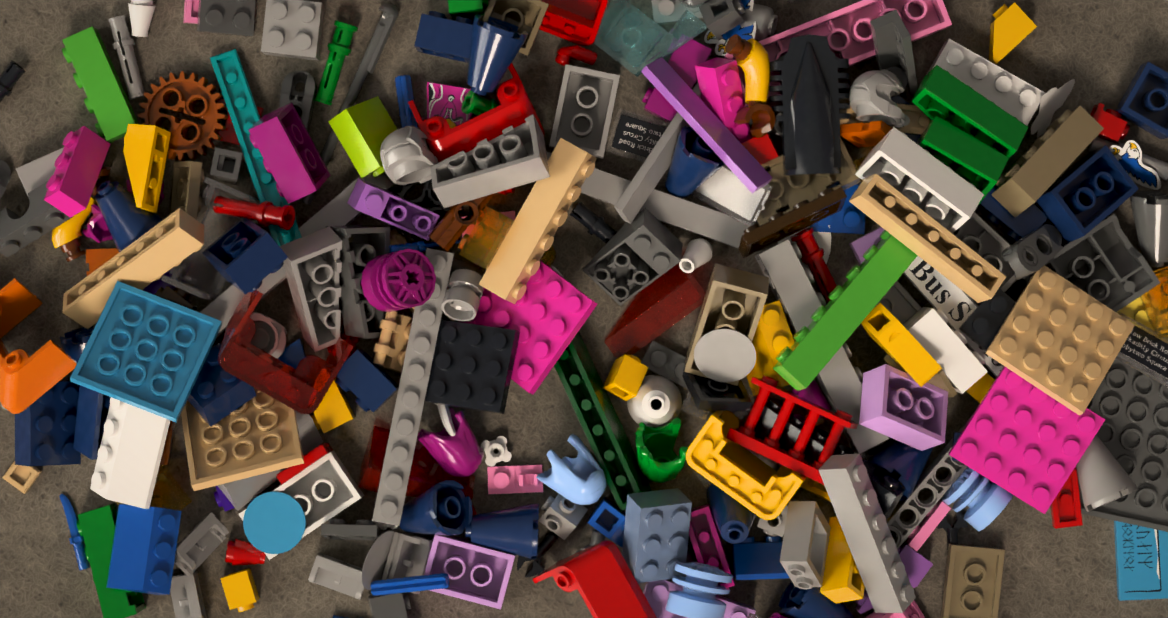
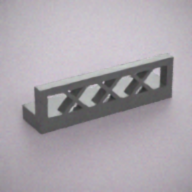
(894, 46)

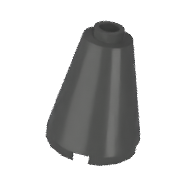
(1151, 225)

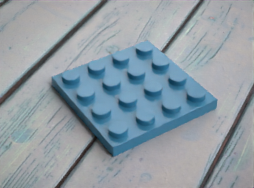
(146, 351)

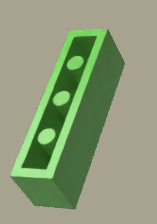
(100, 83)

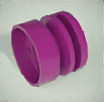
(398, 280)

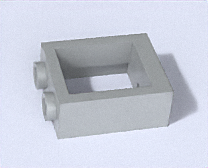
(805, 544)

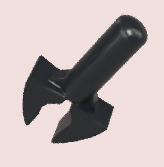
(952, 532)
(543, 547)

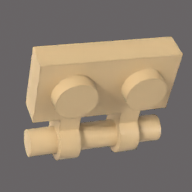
(393, 341)

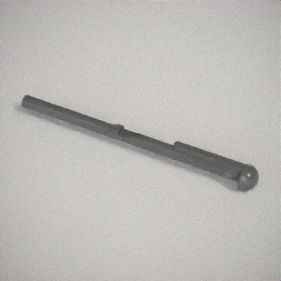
(368, 64)

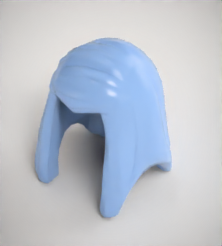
(575, 478)

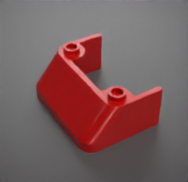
(574, 19)
(449, 141)
(602, 582)

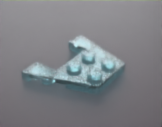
(638, 40)

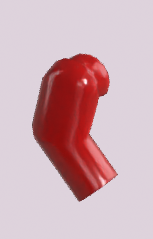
(575, 52)

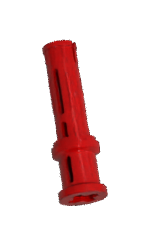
(264, 213)
(813, 256)

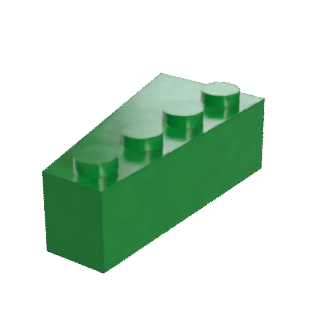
(966, 109)
(98, 533)

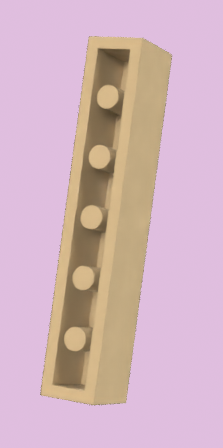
(537, 222)
(927, 238)
(135, 265)

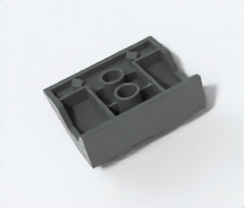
(1104, 266)

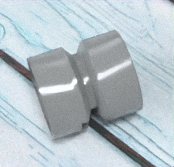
(463, 296)

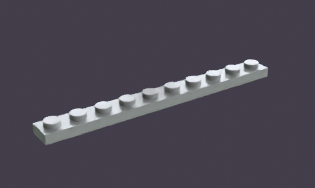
(411, 396)

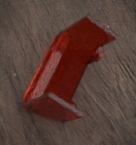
(297, 388)

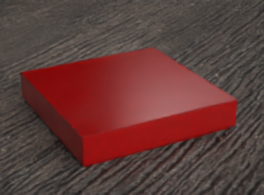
(310, 458)

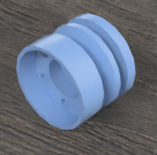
(983, 498)
(698, 591)

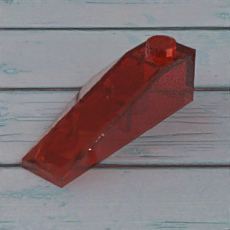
(655, 311)
(424, 470)

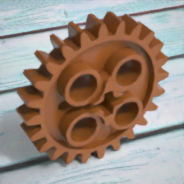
(189, 93)

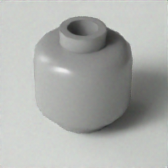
(765, 21)

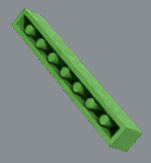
(844, 311)

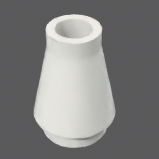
(140, 16)
(697, 254)

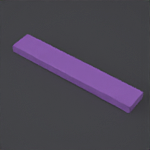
(706, 125)

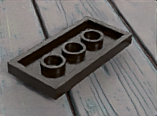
(784, 225)

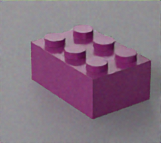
(289, 153)

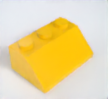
(769, 340)

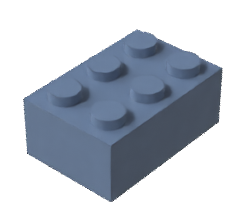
(656, 533)

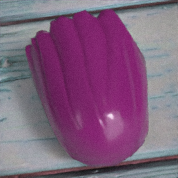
(455, 454)

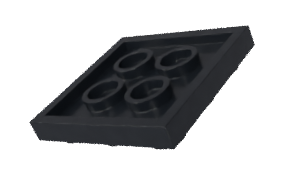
(472, 366)

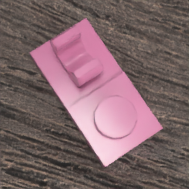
(514, 479)

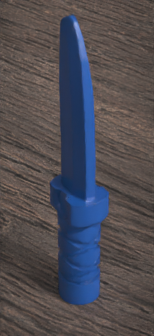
(419, 246)
(77, 539)

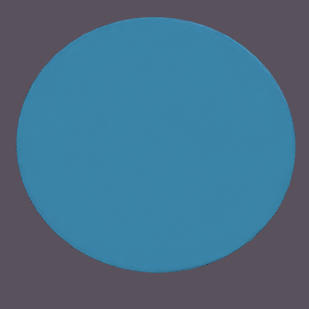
(274, 522)

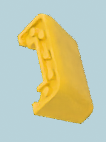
(739, 471)

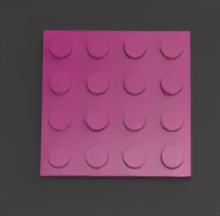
(546, 319)
(1025, 440)

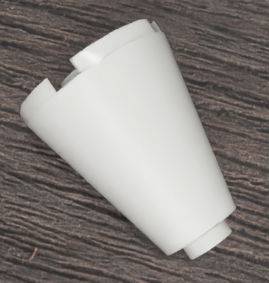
(655, 388)

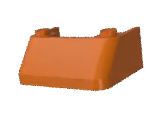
(25, 376)

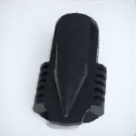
(810, 105)

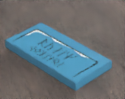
(1141, 562)

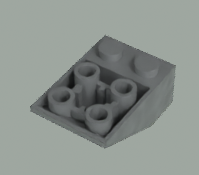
(634, 257)

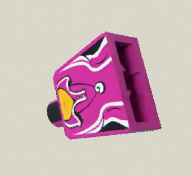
(447, 103)

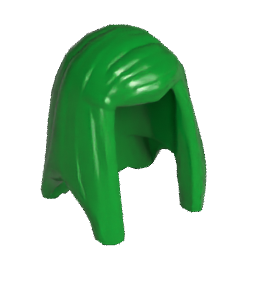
(656, 453)

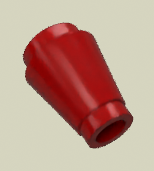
(243, 553)

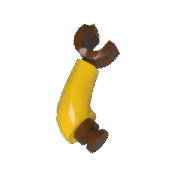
(756, 67)
(68, 232)

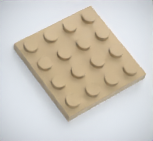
(1060, 339)
(244, 444)

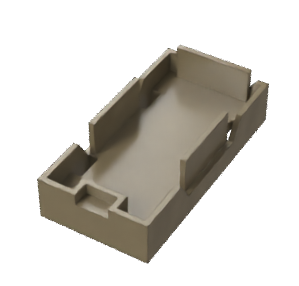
(797, 188)

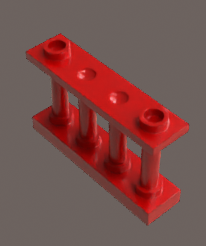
(770, 445)

